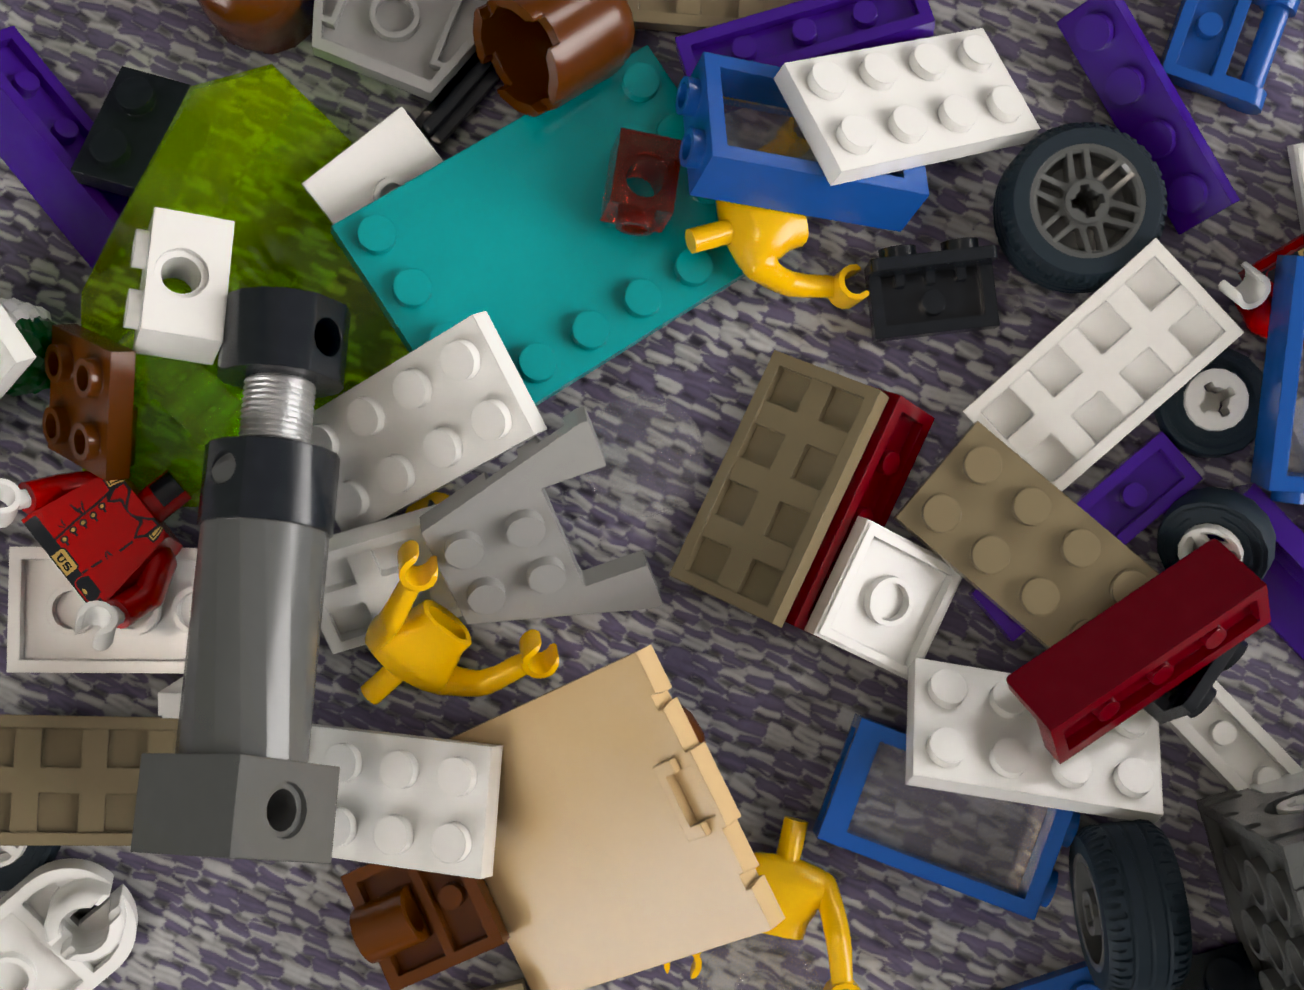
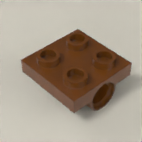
(91, 401)
(420, 920)

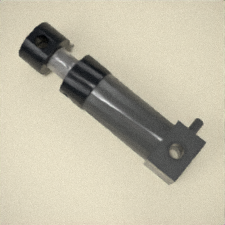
(257, 603)

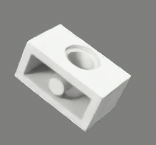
(199, 254)

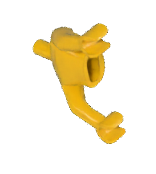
(762, 237)
(428, 641)
(800, 892)

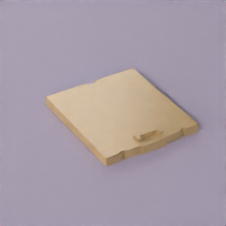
(615, 832)

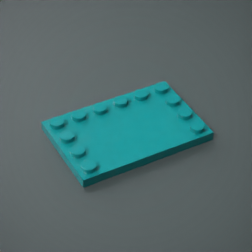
(523, 238)

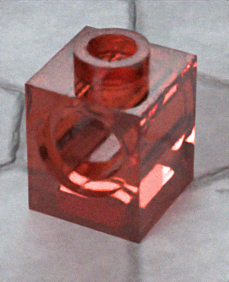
(649, 158)

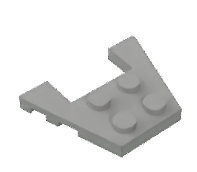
(397, 41)
(508, 550)

